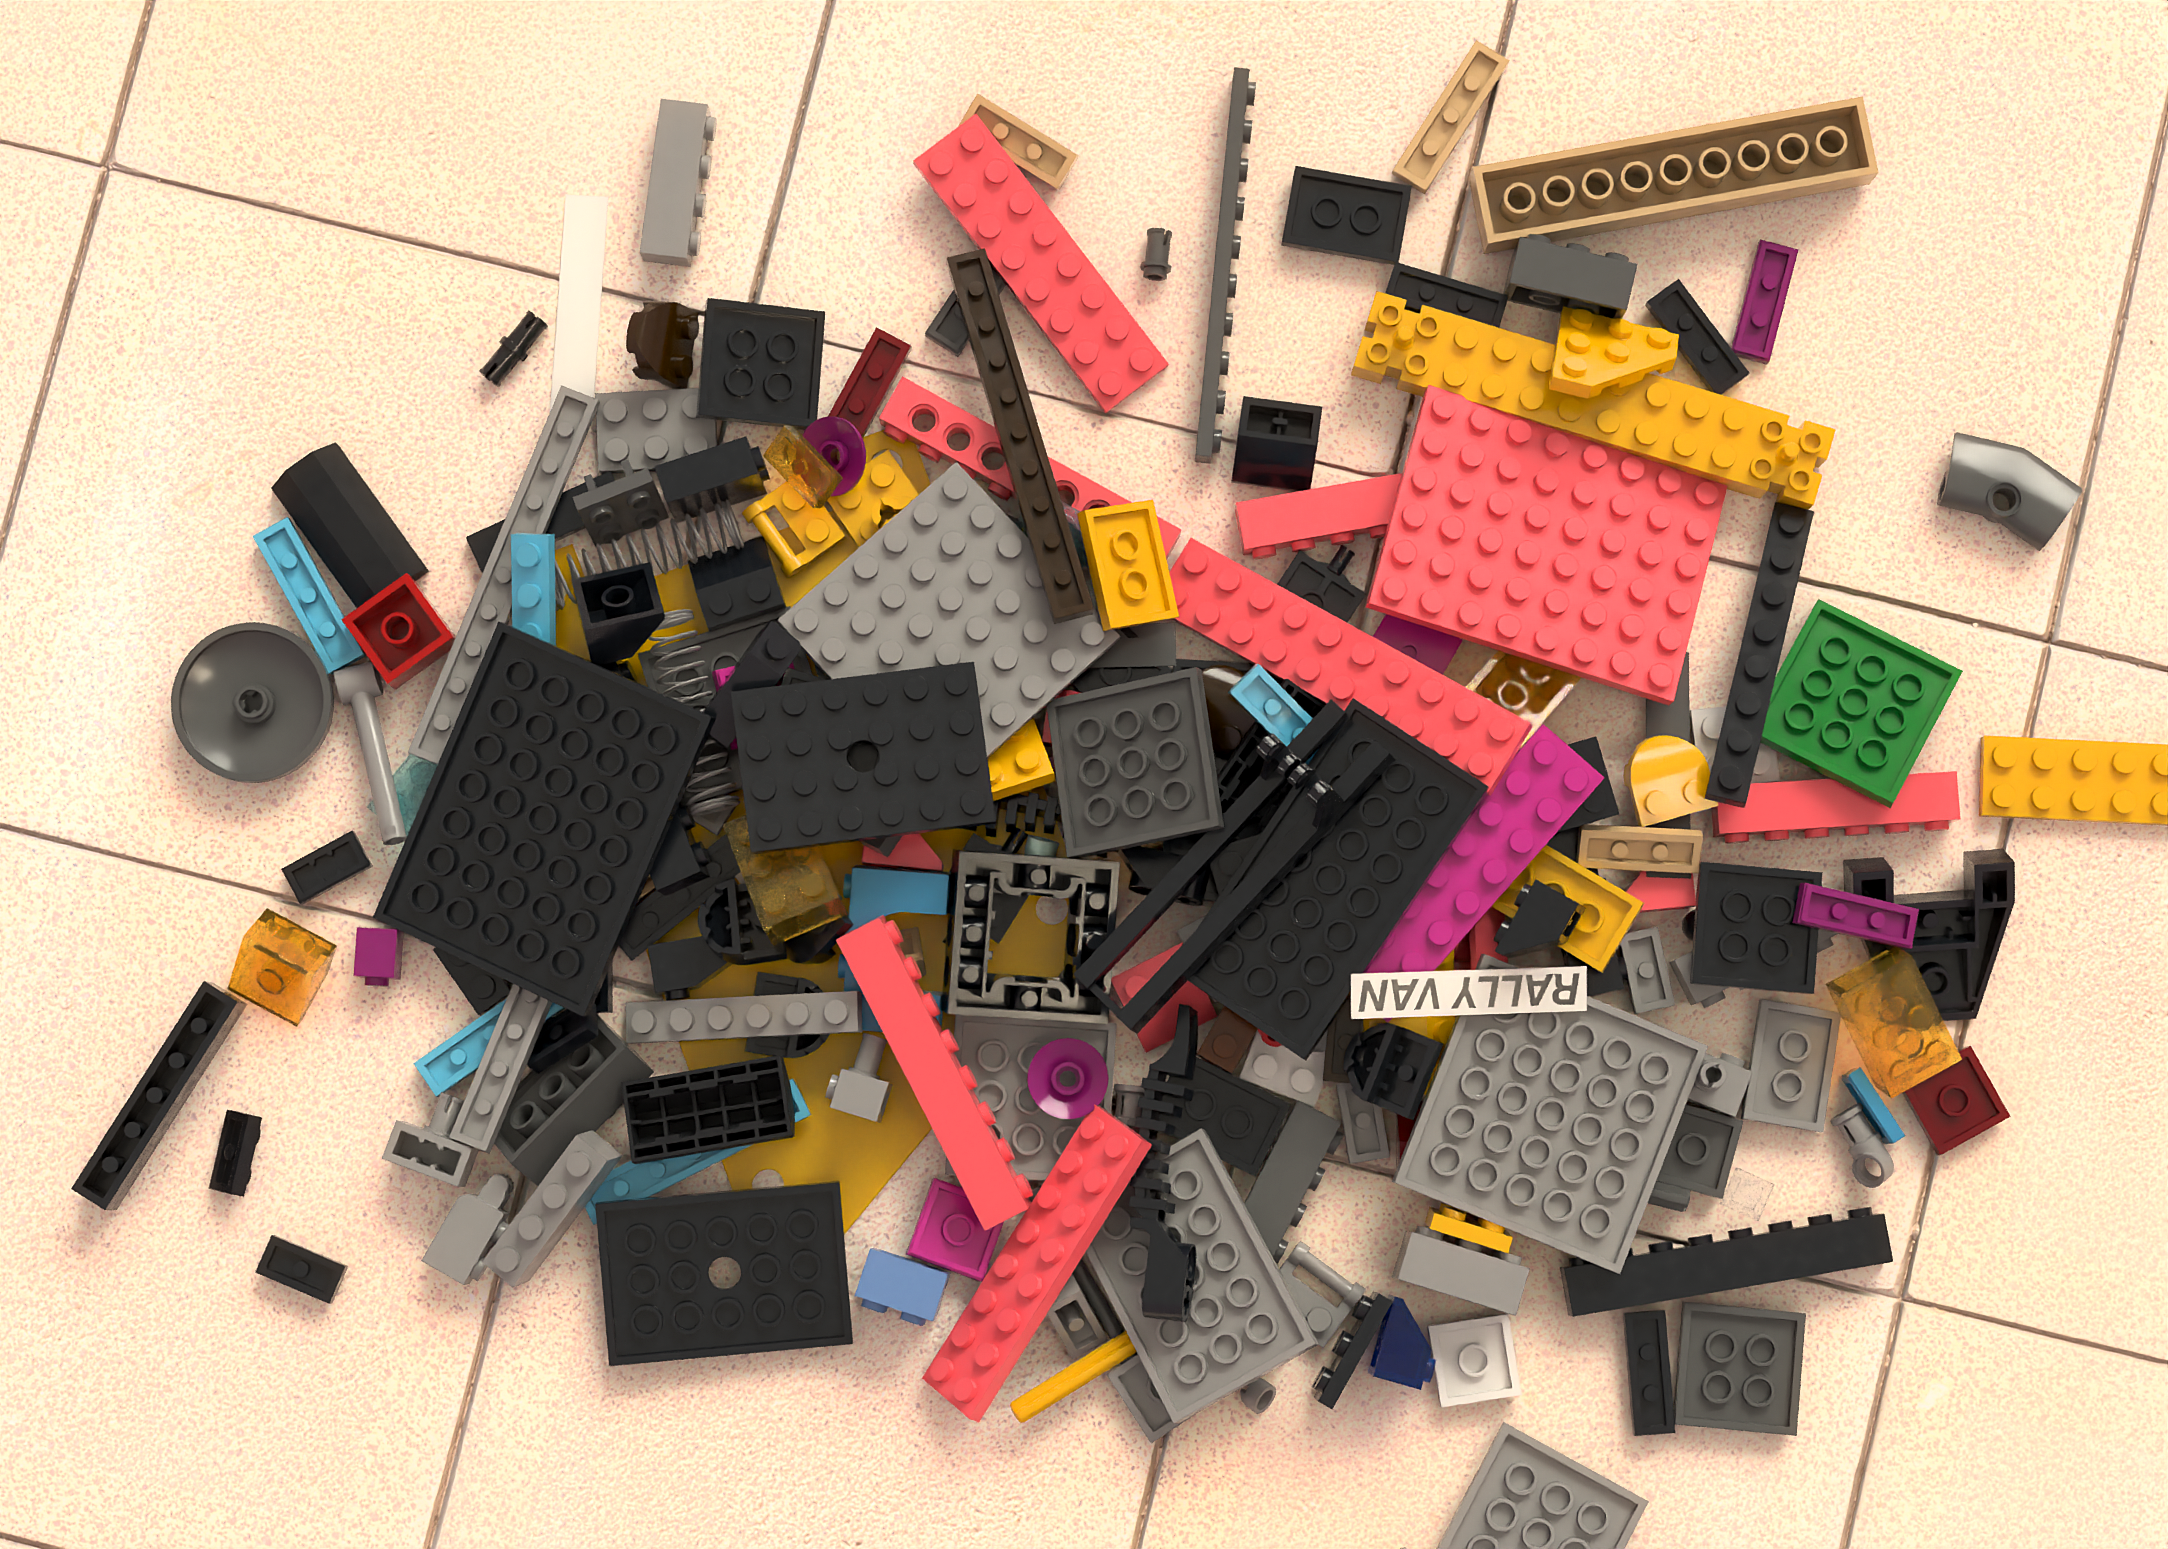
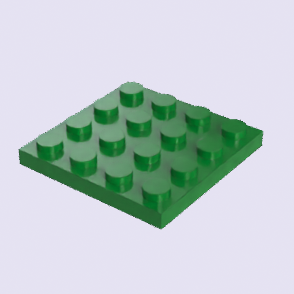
(1856, 702)

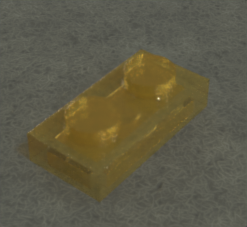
(802, 466)

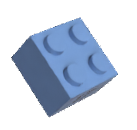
(901, 1285)

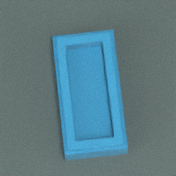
(1873, 1106)

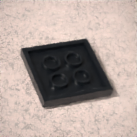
(760, 364)
(1748, 929)

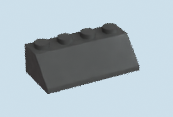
(567, 1101)

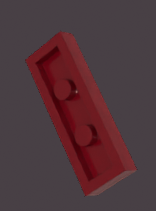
(871, 380)

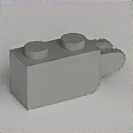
(470, 1231)

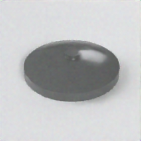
(252, 702)

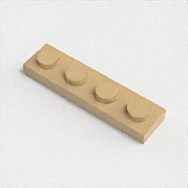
(1450, 117)

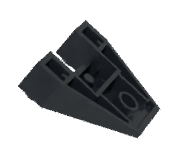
(1954, 930)

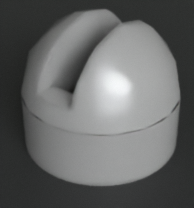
(1258, 1395)

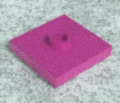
(1418, 642)
(951, 1233)

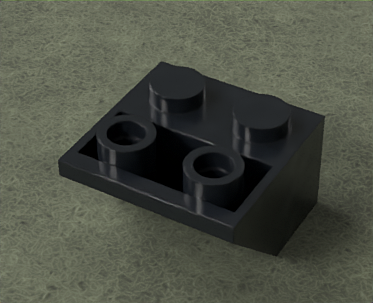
(1276, 444)
(1541, 921)

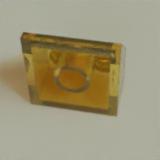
(281, 966)

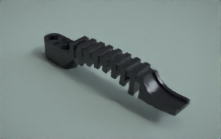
(1145, 864)
(1169, 1262)

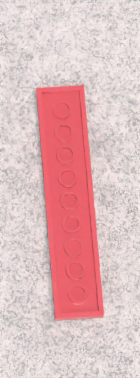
(1341, 662)

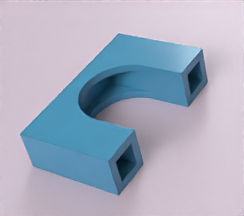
(889, 891)

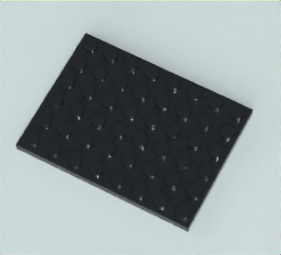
(544, 818)

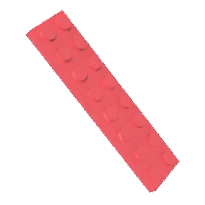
(1040, 263)
(1036, 1262)

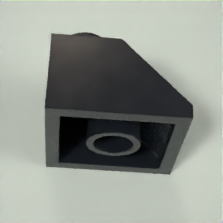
(736, 584)
(618, 611)

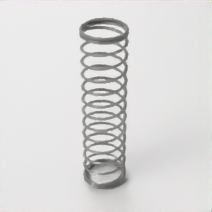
(729, 521)
(672, 619)

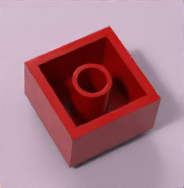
(400, 631)

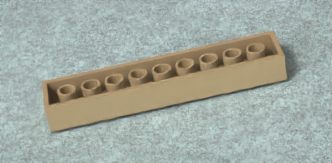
(1674, 174)

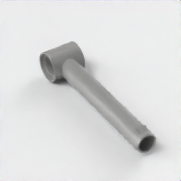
(359, 687)

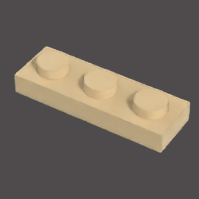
(1024, 143)
(1639, 848)

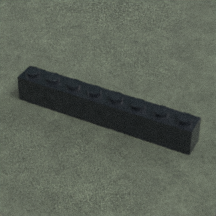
(1729, 1263)

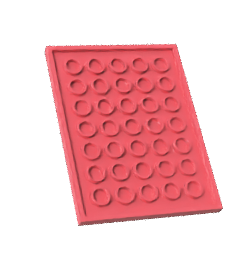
(1547, 546)

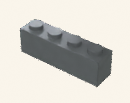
(1289, 1172)

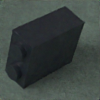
(712, 476)

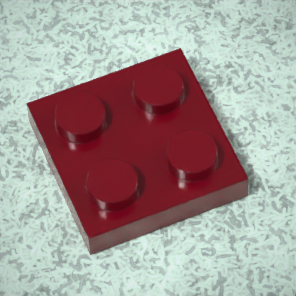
(1956, 1103)

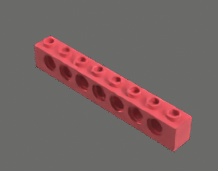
(913, 400)

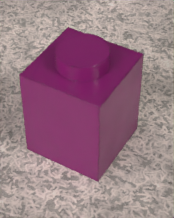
(378, 955)

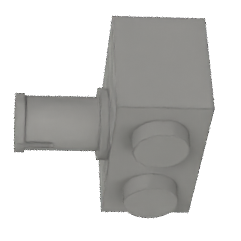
(1720, 1084)
(859, 1088)
(430, 1148)

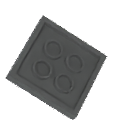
(1739, 1368)

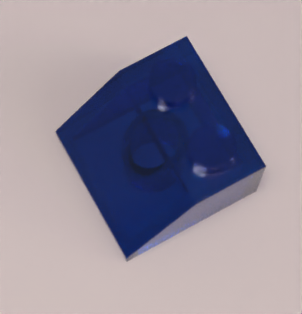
(1401, 1349)

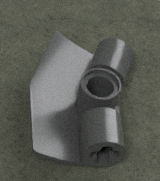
(2035, 491)

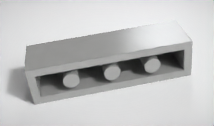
(676, 183)
(552, 1208)

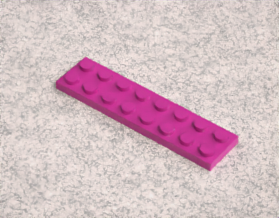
(1497, 843)

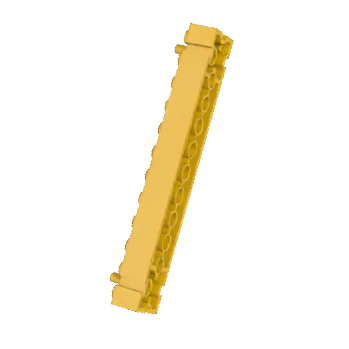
(1653, 418)

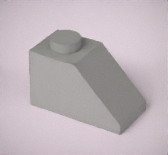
(1075, 1320)

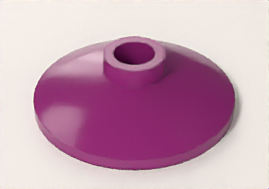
(833, 435)
(1063, 1056)

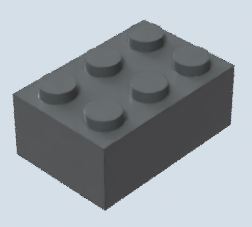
(1570, 277)

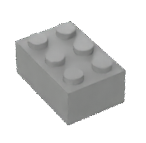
(1461, 1270)

